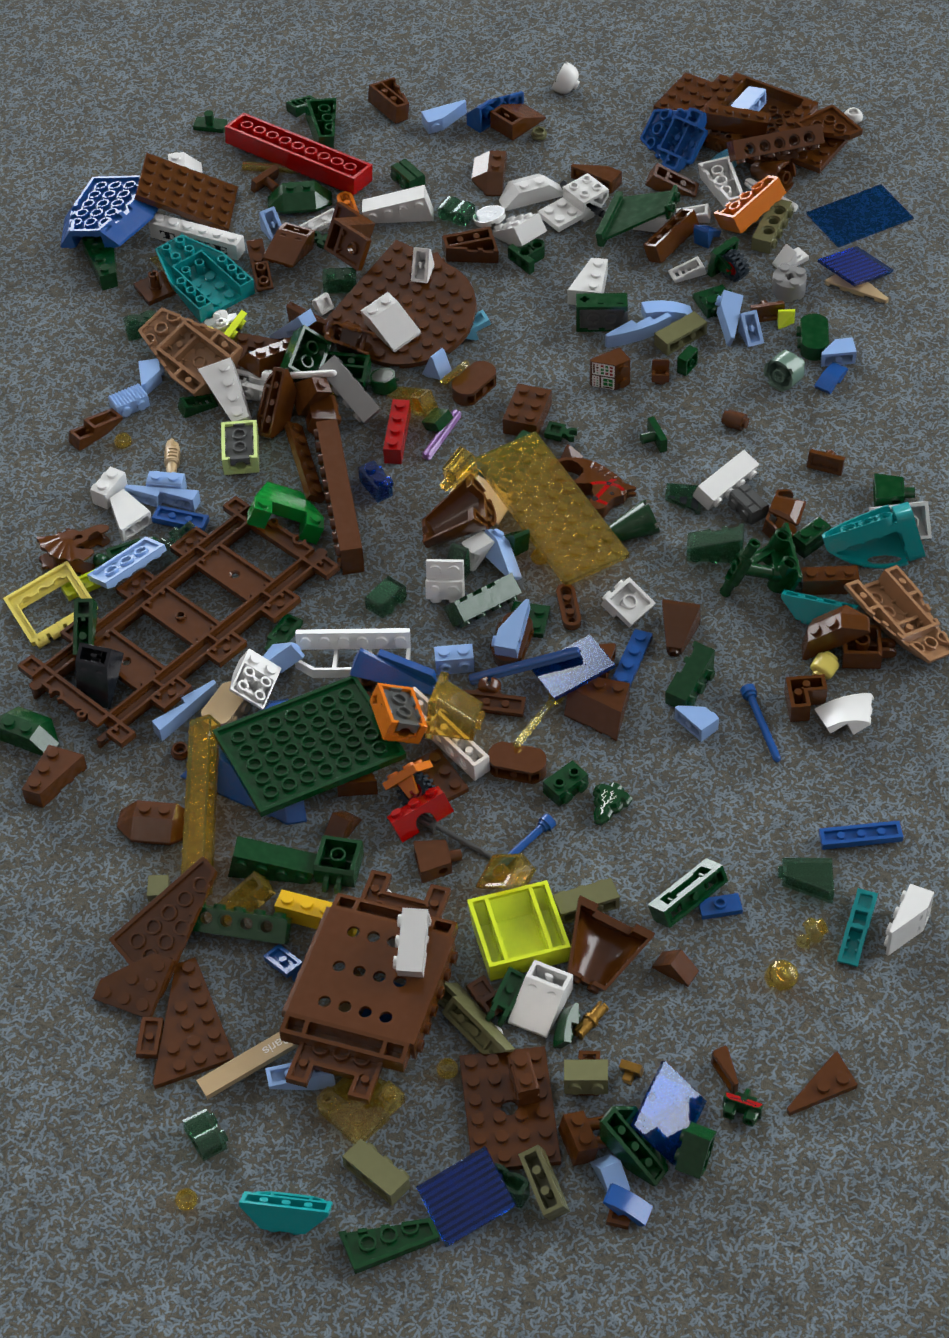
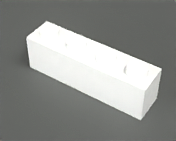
(726, 479)

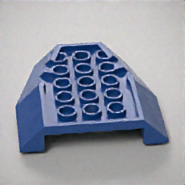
(107, 211)

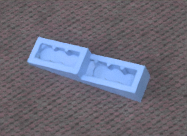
(286, 331)
(155, 496)
(191, 703)

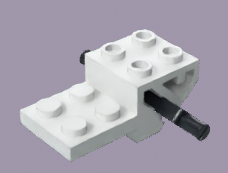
(579, 202)

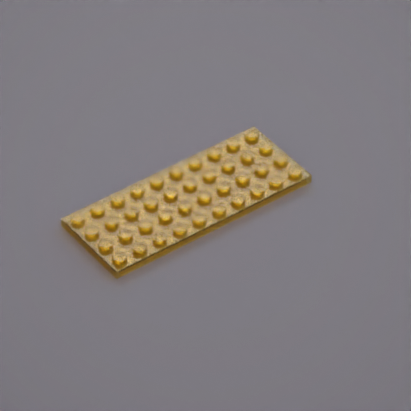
(552, 507)

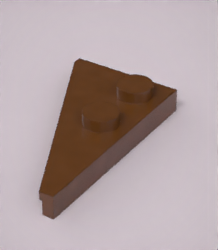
(828, 1083)

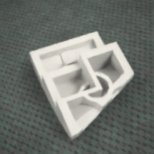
(849, 710)

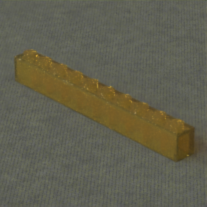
(200, 792)

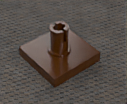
(154, 287)

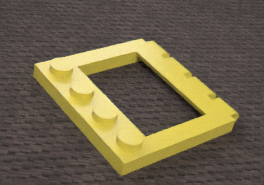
(37, 589)

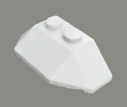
(529, 191)

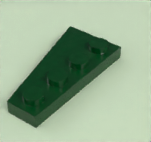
(379, 1245)

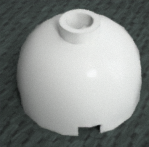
(566, 79)

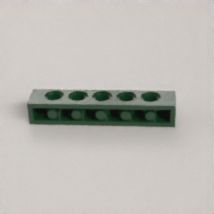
(279, 934)

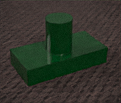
(209, 123)
(654, 434)

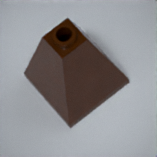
(680, 624)

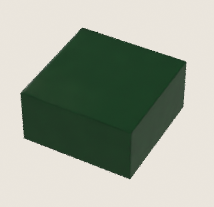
(687, 360)
(437, 419)

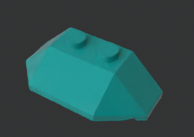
(808, 607)
(285, 1211)

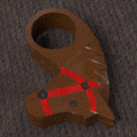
(599, 482)

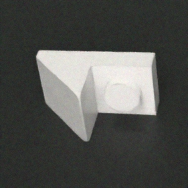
(790, 256)
(478, 548)

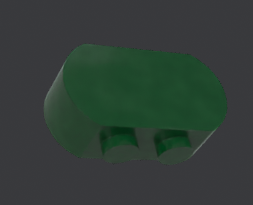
(813, 336)

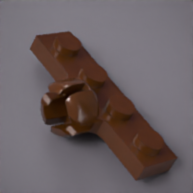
(496, 702)

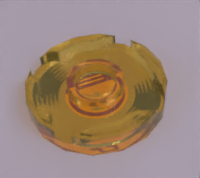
(456, 371)

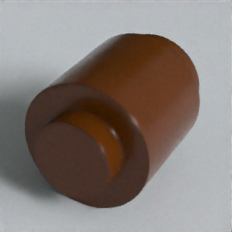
(735, 420)

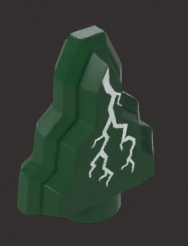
(608, 801)

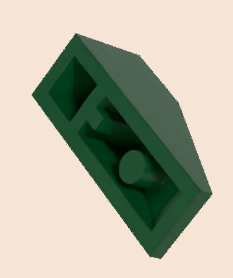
(84, 622)

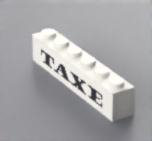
(168, 228)

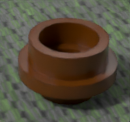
(179, 746)

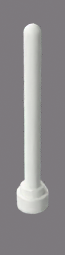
(303, 374)

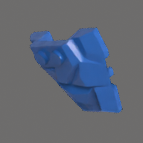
(675, 136)

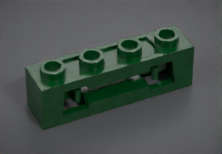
(688, 892)

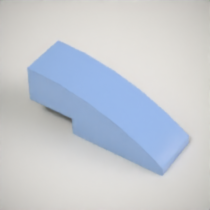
(657, 308)

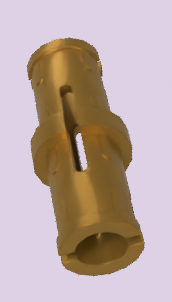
(590, 1020)

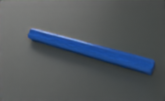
(526, 665)

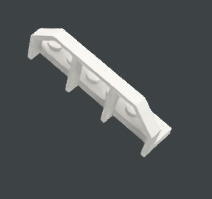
(348, 639)

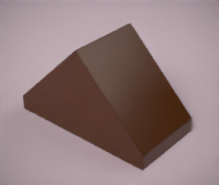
(342, 824)
(676, 966)

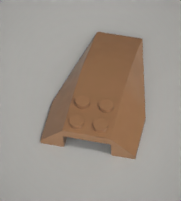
(187, 346)
(901, 613)

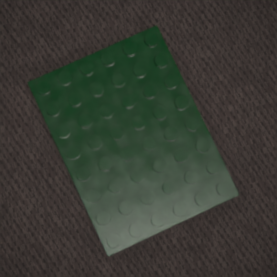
(306, 745)

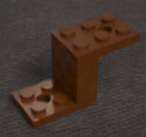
(349, 236)

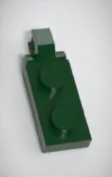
(284, 631)

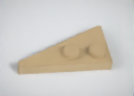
(862, 290)

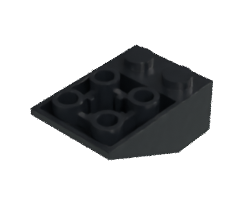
(97, 672)

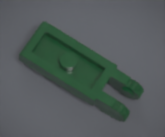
(506, 994)

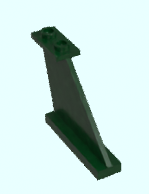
(634, 210)

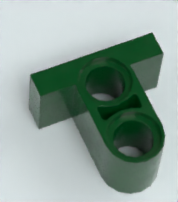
(527, 255)

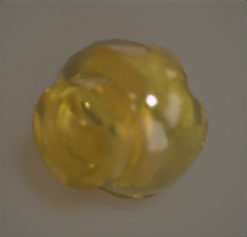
(815, 932)

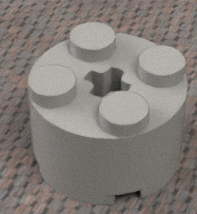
(789, 283)

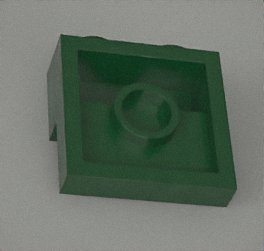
(707, 298)

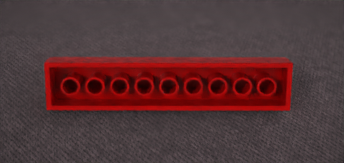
(298, 153)

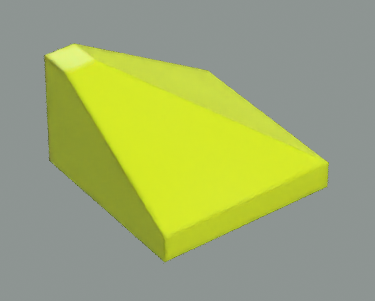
(785, 318)

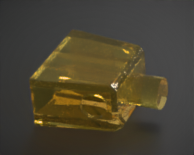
(458, 468)

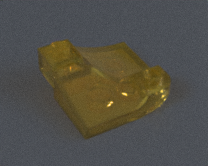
(356, 1118)

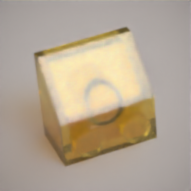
(506, 872)

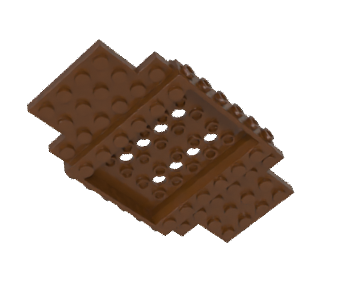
(696, 92)

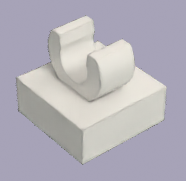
(322, 304)

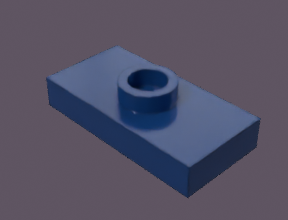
(720, 906)

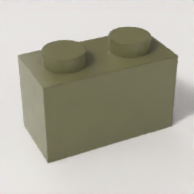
(586, 1076)

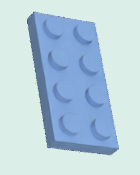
(127, 562)

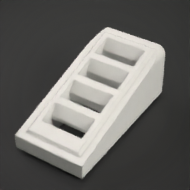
(702, 212)
(696, 266)

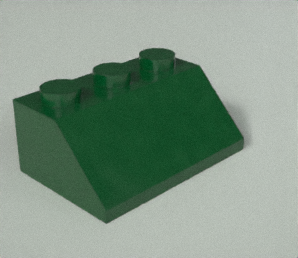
(305, 351)

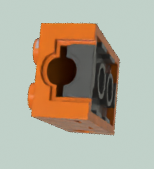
(398, 713)

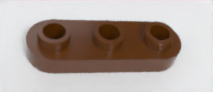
(570, 617)

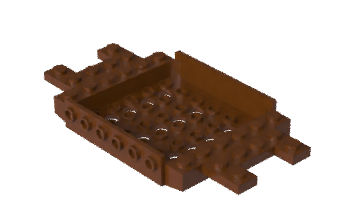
(344, 1040)

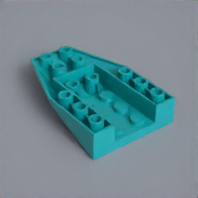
(203, 276)

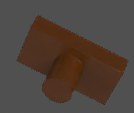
(266, 179)
(768, 311)
(826, 461)

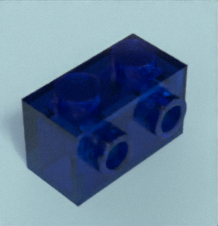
(376, 481)

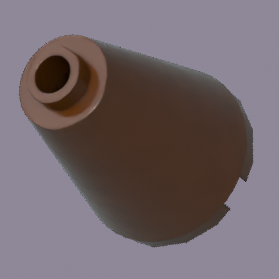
(783, 169)

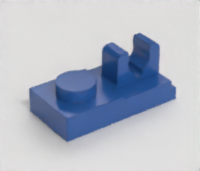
(283, 961)

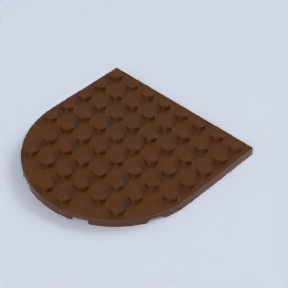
(440, 308)

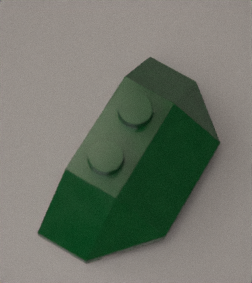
(300, 197)
(27, 730)
(631, 1147)

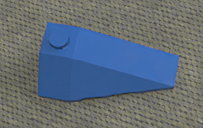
(480, 116)

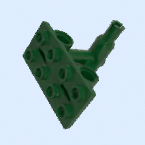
(779, 554)

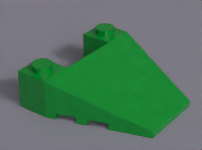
(287, 504)

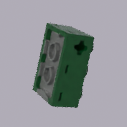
(601, 311)

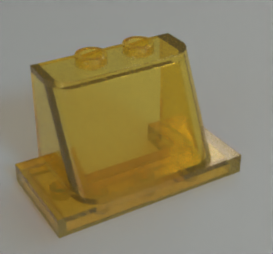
(453, 711)

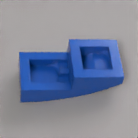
(830, 377)
(627, 1203)

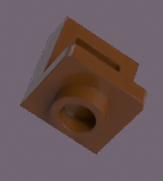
(660, 371)

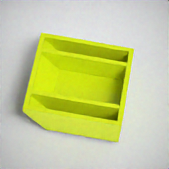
(518, 928)

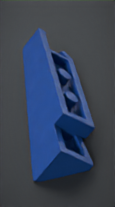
(393, 670)

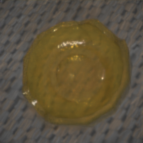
(781, 975)

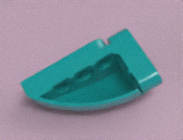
(877, 534)

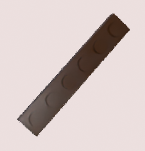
(304, 462)

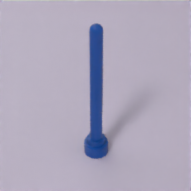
(750, 693)
(545, 823)

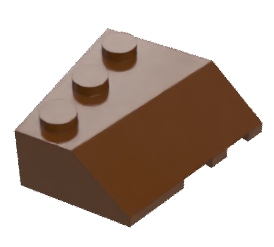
(599, 705)

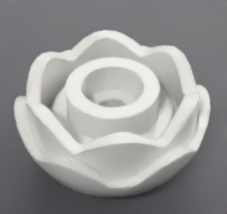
(854, 114)

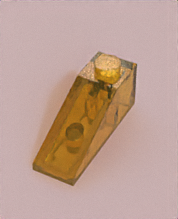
(421, 400)
(249, 894)

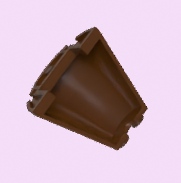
(459, 514)
(602, 946)

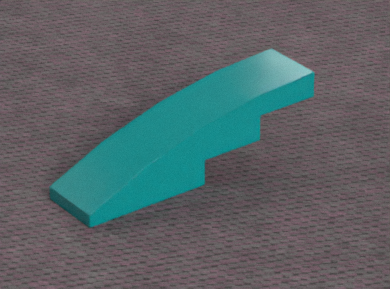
(857, 927)

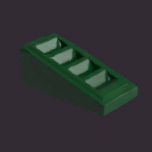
(297, 106)
(190, 405)

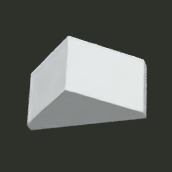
(422, 265)

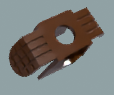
(786, 510)

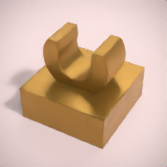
(630, 1071)

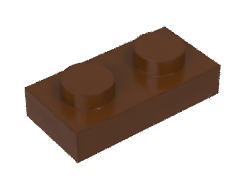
(149, 1037)

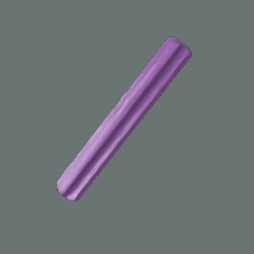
(440, 436)

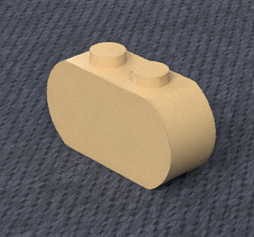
(226, 705)

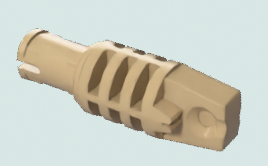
(172, 456)

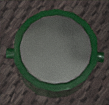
(383, 381)

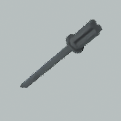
(429, 822)

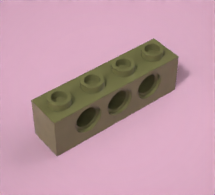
(771, 227)

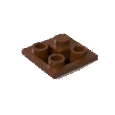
(322, 410)

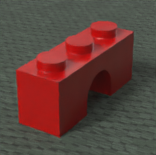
(404, 819)

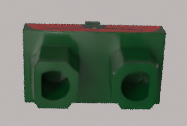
(742, 1104)

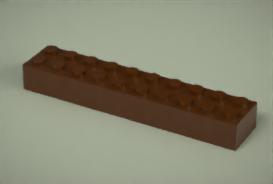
(339, 497)

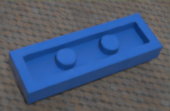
(177, 518)

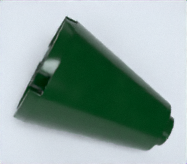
(635, 523)

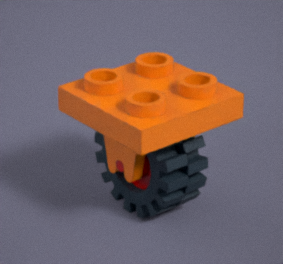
(410, 780)

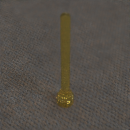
(536, 720)

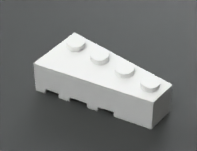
(227, 388)

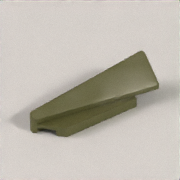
(471, 1021)

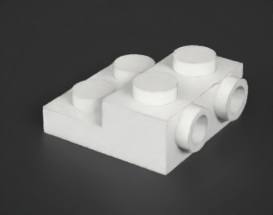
(444, 580)
(627, 602)

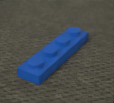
(632, 656)
(860, 835)

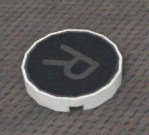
(489, 215)

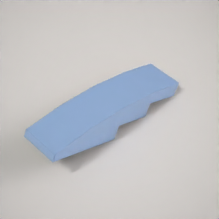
(633, 332)

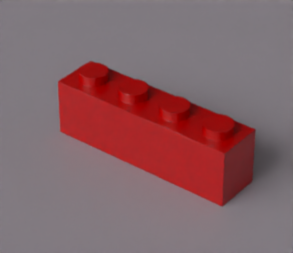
(397, 431)

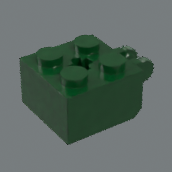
(338, 862)

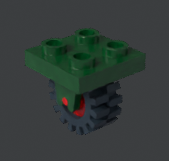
(728, 260)

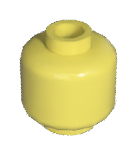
(826, 664)

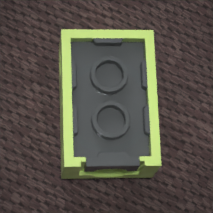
(240, 447)

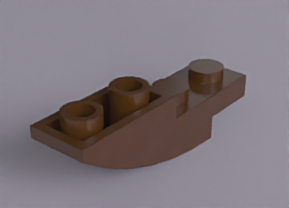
(259, 266)

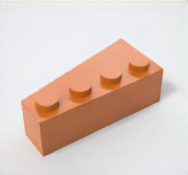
(750, 205)

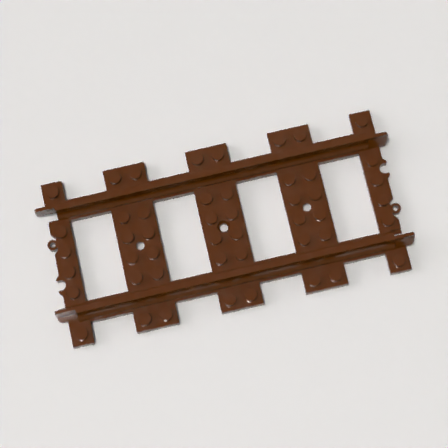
(204, 634)

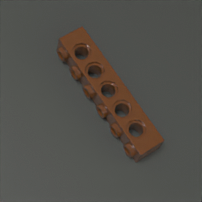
(813, 132)

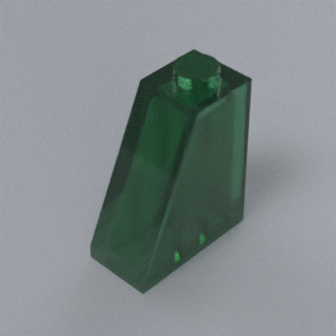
(809, 876)

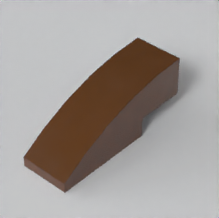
(94, 428)

